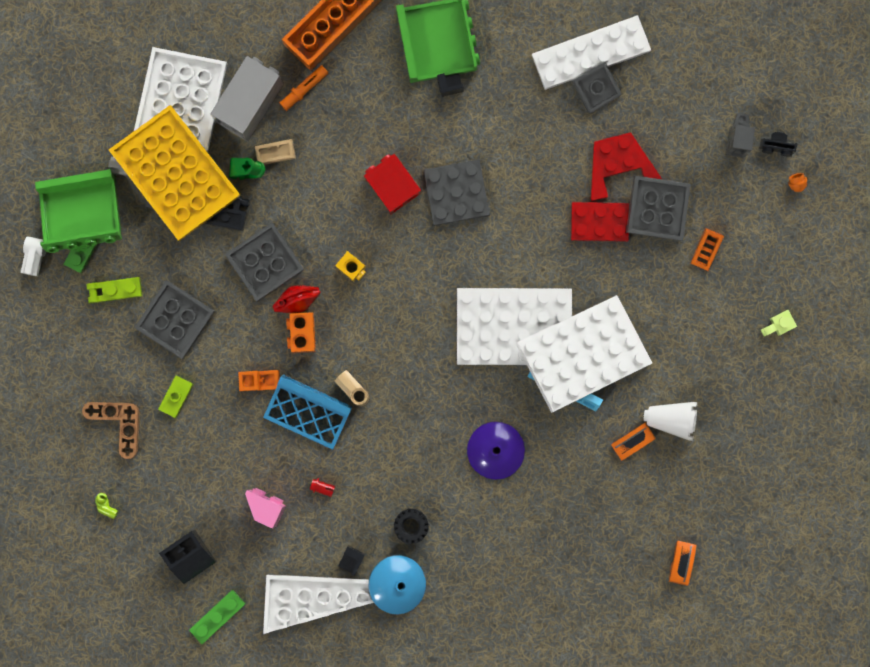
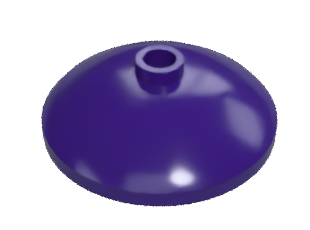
(481, 450)

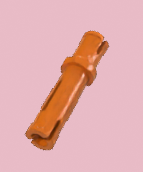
(297, 93)

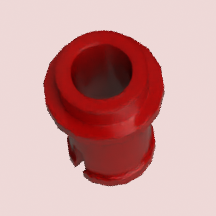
(321, 487)

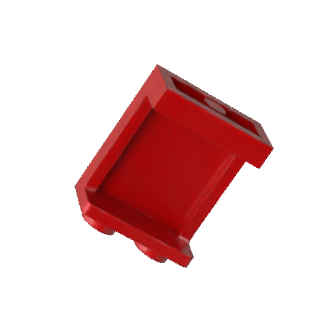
(392, 183)

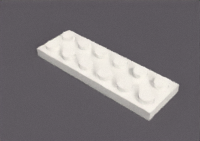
(576, 56)

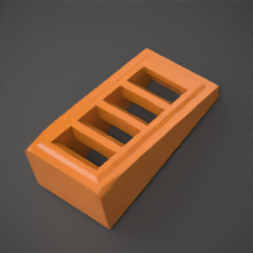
(719, 237)

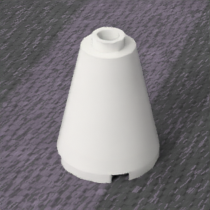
(673, 418)

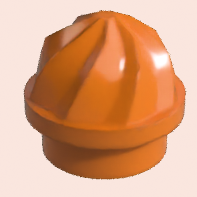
(797, 182)

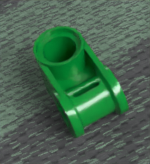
(245, 168)

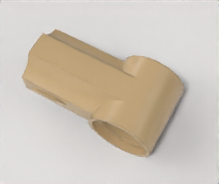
(351, 387)

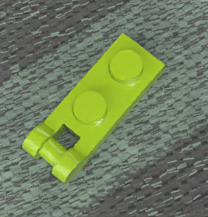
(115, 290)

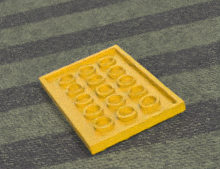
(174, 173)

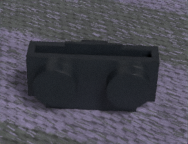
(778, 144)

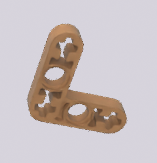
(120, 415)

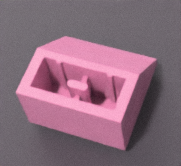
(265, 509)

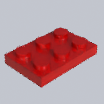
(599, 221)

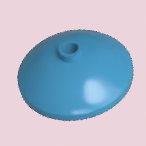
(385, 581)

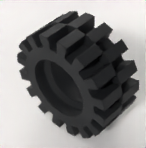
(399, 526)

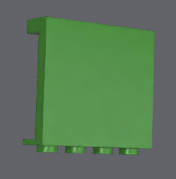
(437, 39)
(79, 211)

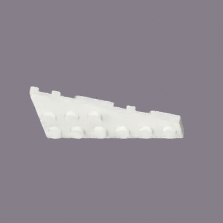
(306, 598)

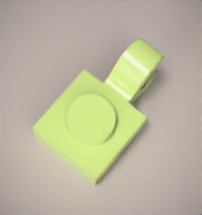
(780, 323)

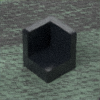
(450, 84)
(351, 560)

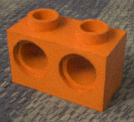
(306, 332)

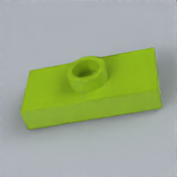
(175, 396)

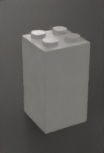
(247, 98)

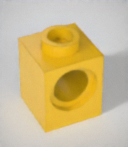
(347, 259)

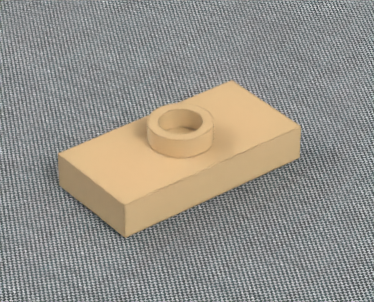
(275, 152)

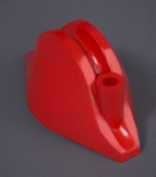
(296, 299)

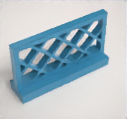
(314, 396)

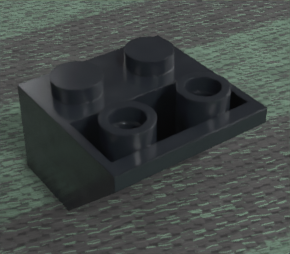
(187, 557)

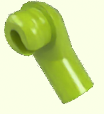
(103, 506)

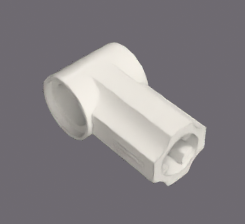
(33, 256)

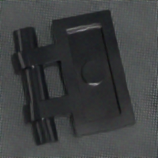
(231, 218)

